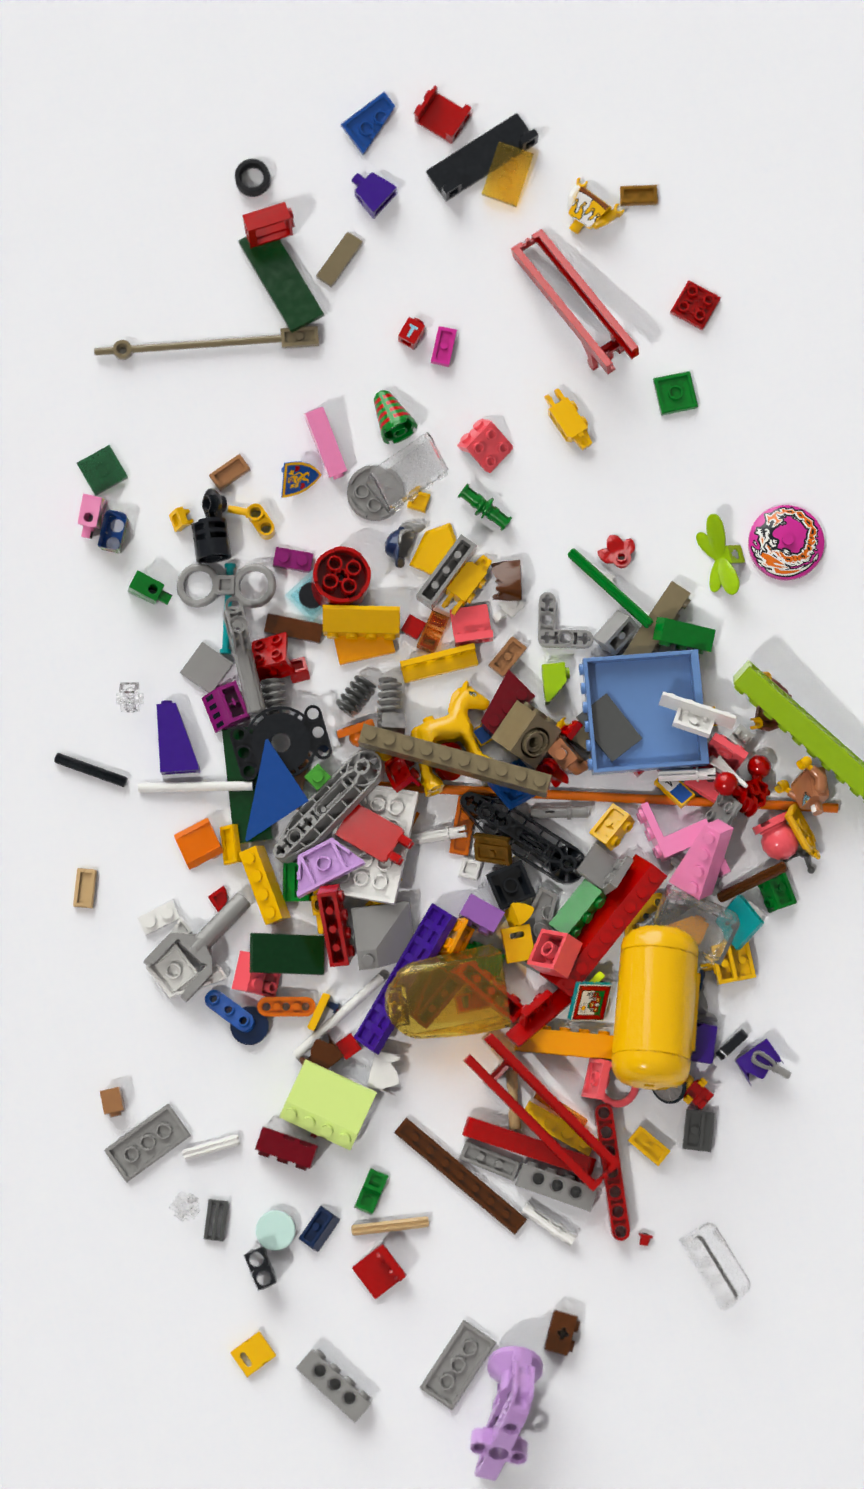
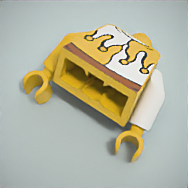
(589, 209)

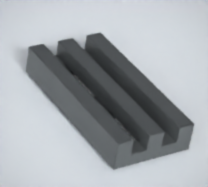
(208, 1217)

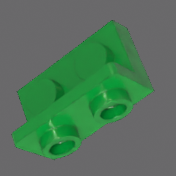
(777, 893)

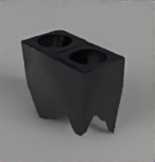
(263, 1267)

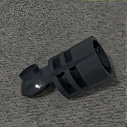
(211, 533)

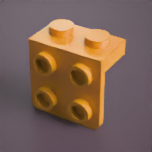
(457, 938)

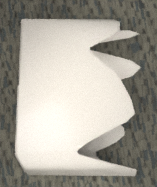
(383, 1072)

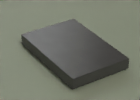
(611, 728)

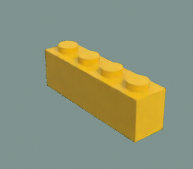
(264, 885)

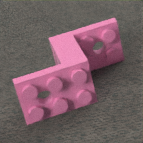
(672, 844)

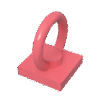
(597, 1081)

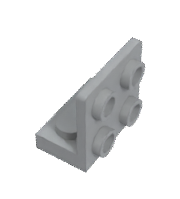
(724, 808)
(603, 869)

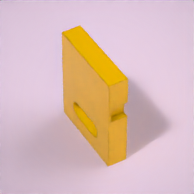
(517, 948)
(257, 1351)

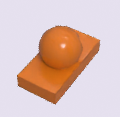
(353, 731)

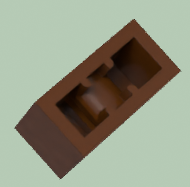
(558, 1321)

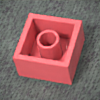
(554, 953)

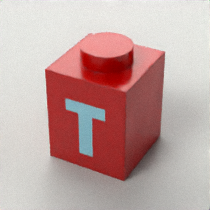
(411, 332)

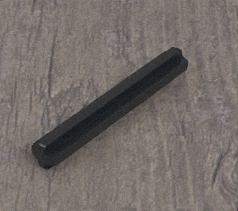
(90, 769)

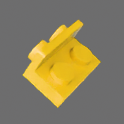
(612, 826)

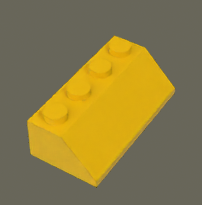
(361, 621)

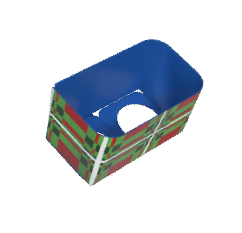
(110, 533)

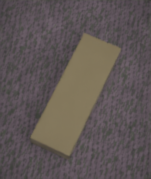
(339, 259)

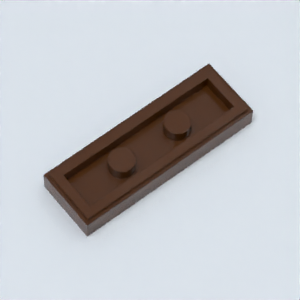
(294, 628)

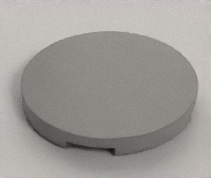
(362, 499)

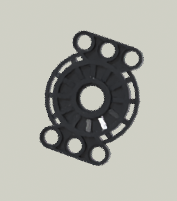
(298, 731)

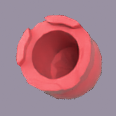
(777, 837)

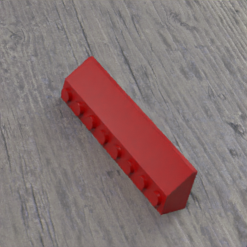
(611, 920)

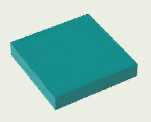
(749, 921)

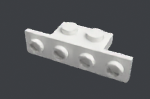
(696, 716)

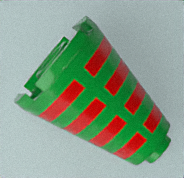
(393, 418)

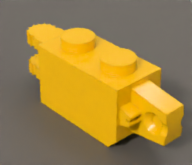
(568, 421)
(466, 583)

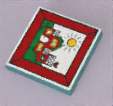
(589, 1001)

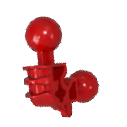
(755, 794)

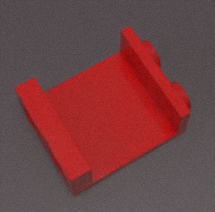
(442, 115)

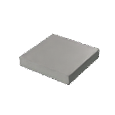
(206, 668)

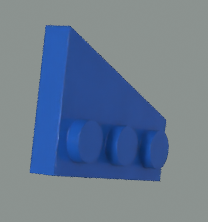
(368, 121)

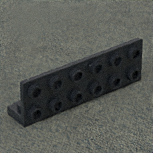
(474, 159)

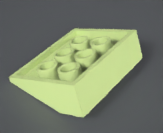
(328, 1104)

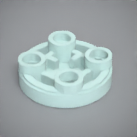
(275, 1230)

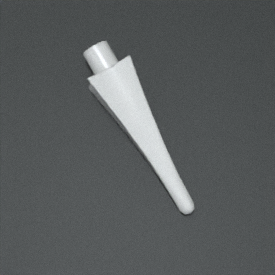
(722, 766)

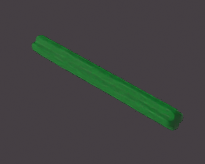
(610, 588)

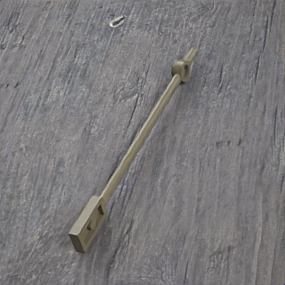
(303, 337)

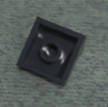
(510, 884)

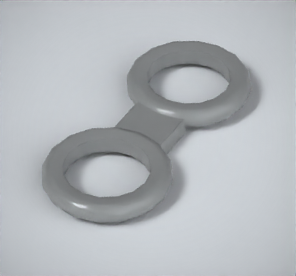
(226, 585)

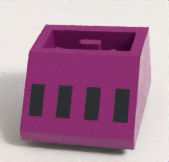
(225, 707)

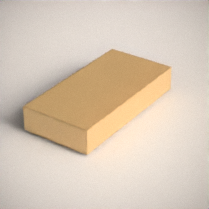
(85, 888)

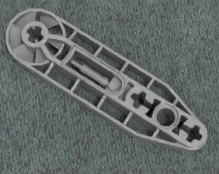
(328, 804)

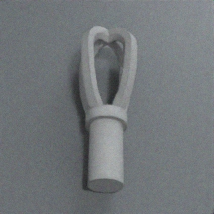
(775, 1068)

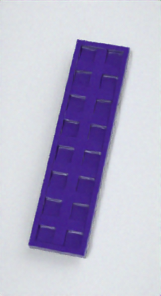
(423, 945)

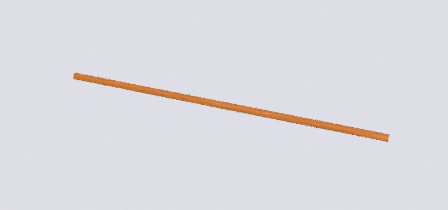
(609, 797)

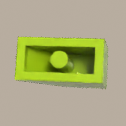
(554, 679)

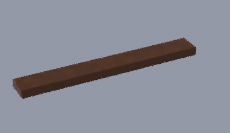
(460, 1176)

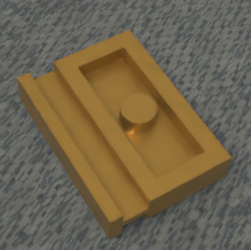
(492, 849)

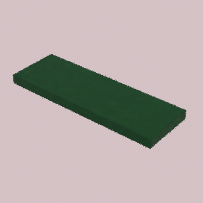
(283, 283)
(241, 801)

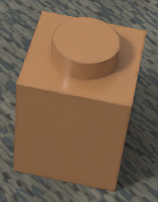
(112, 1101)

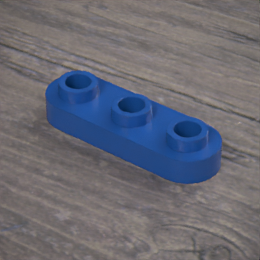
(235, 1016)

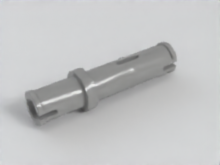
(560, 812)

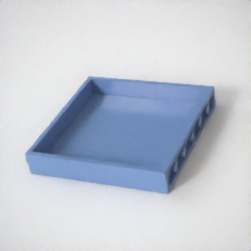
(636, 688)

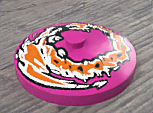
(786, 542)

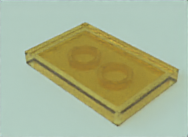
(507, 174)

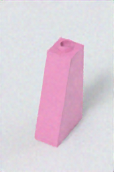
(325, 442)

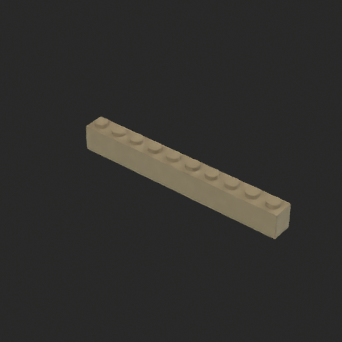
(667, 607)
(455, 760)

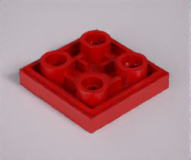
(695, 305)

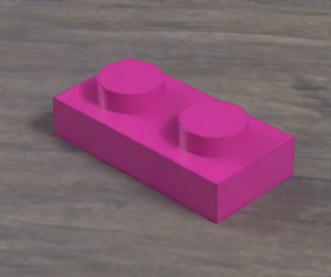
(443, 346)

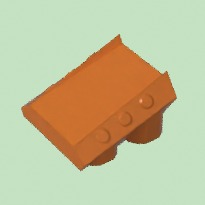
(198, 843)

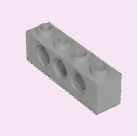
(525, 1180)
(352, 1410)

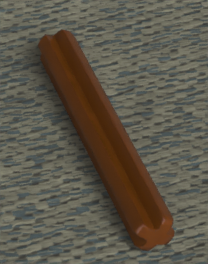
(752, 881)

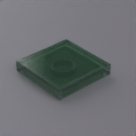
(102, 470)

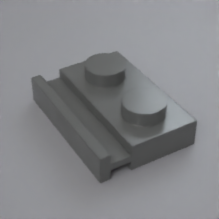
(698, 1130)

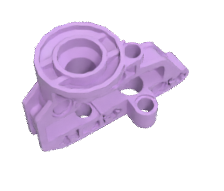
(498, 1442)

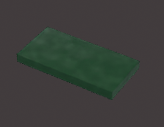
(286, 954)

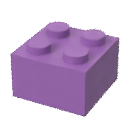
(481, 915)

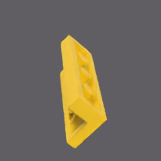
(439, 663)

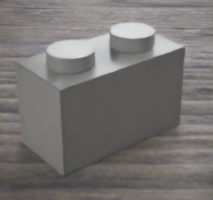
(616, 632)

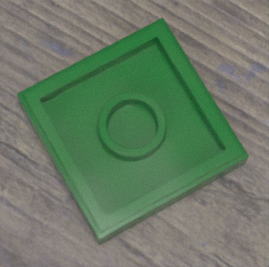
(675, 393)

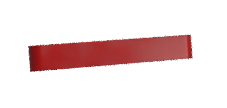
(521, 1144)
(615, 1181)

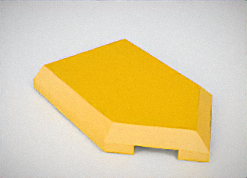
(433, 548)
(802, 830)

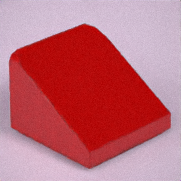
(301, 670)

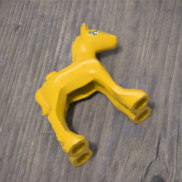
(450, 728)

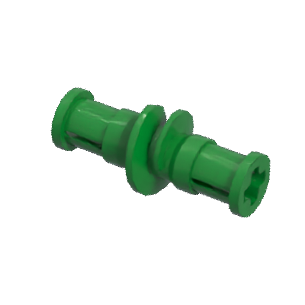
(485, 507)

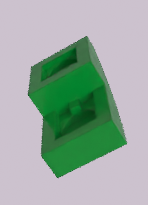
(371, 1191)

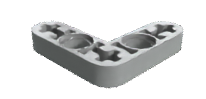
(551, 628)

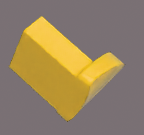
(518, 914)

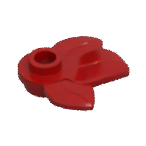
(615, 549)
(551, 767)

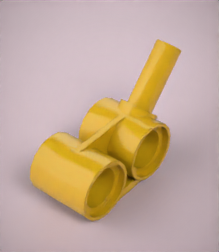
(259, 522)

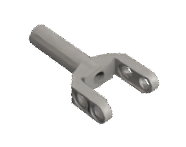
(243, 655)
(200, 945)

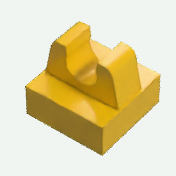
(179, 519)

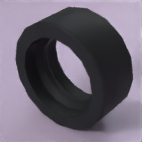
(255, 164)

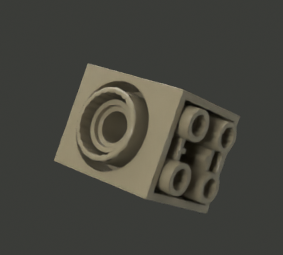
(527, 733)

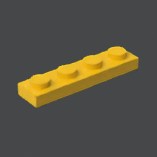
(557, 1128)

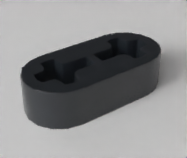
(731, 1044)

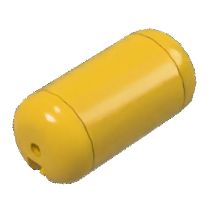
(656, 1008)

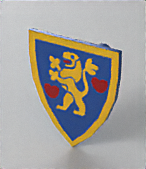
(298, 477)

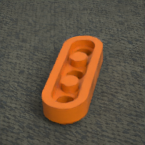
(294, 1010)

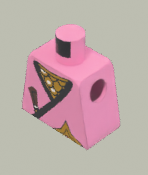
(91, 506)

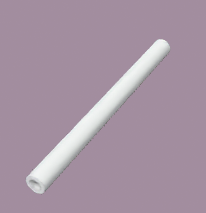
(196, 786)
(339, 1016)

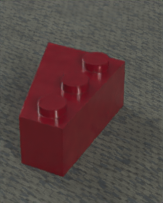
(508, 693)
(286, 1148)

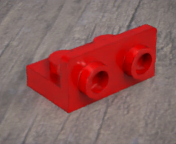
(401, 773)

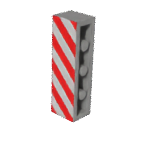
(446, 571)

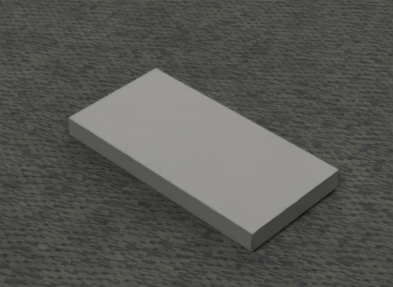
(147, 1142)
(457, 1365)

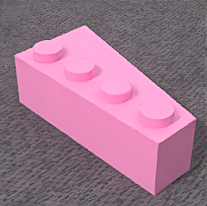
(703, 861)

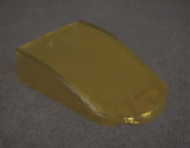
(450, 995)

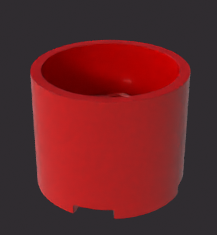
(325, 579)

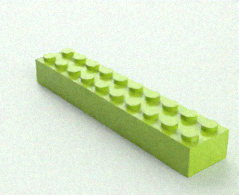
(801, 726)

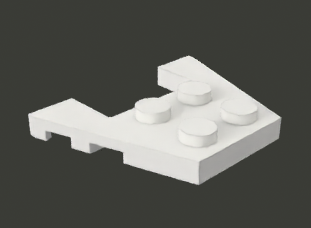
(176, 971)

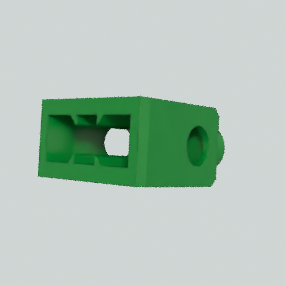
(142, 583)

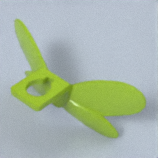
(714, 546)

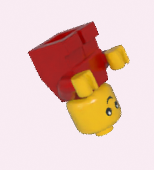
(696, 1092)

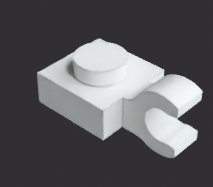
(508, 608)

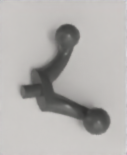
(802, 853)

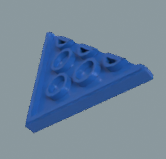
(274, 794)

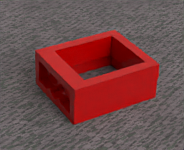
(268, 224)

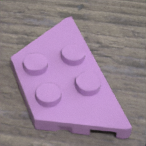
(324, 865)

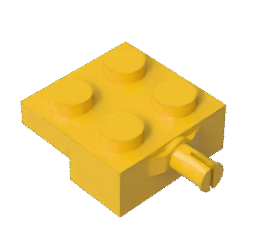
(735, 966)

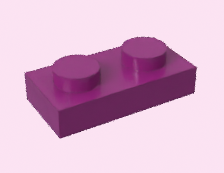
(293, 559)

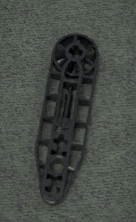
(514, 829)

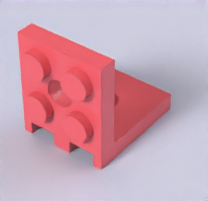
(731, 753)

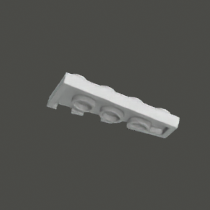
(544, 907)

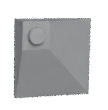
(381, 933)

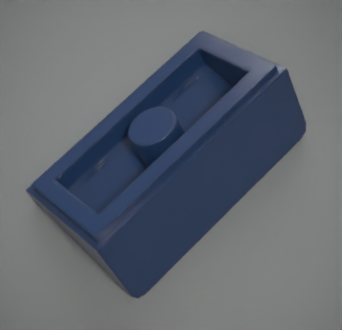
(319, 1229)

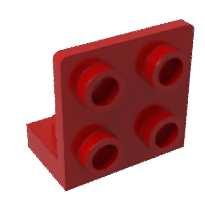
(271, 657)
(379, 1271)

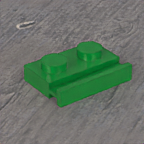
(290, 884)

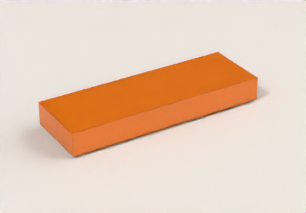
(461, 845)

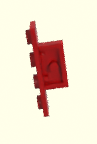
(537, 1015)

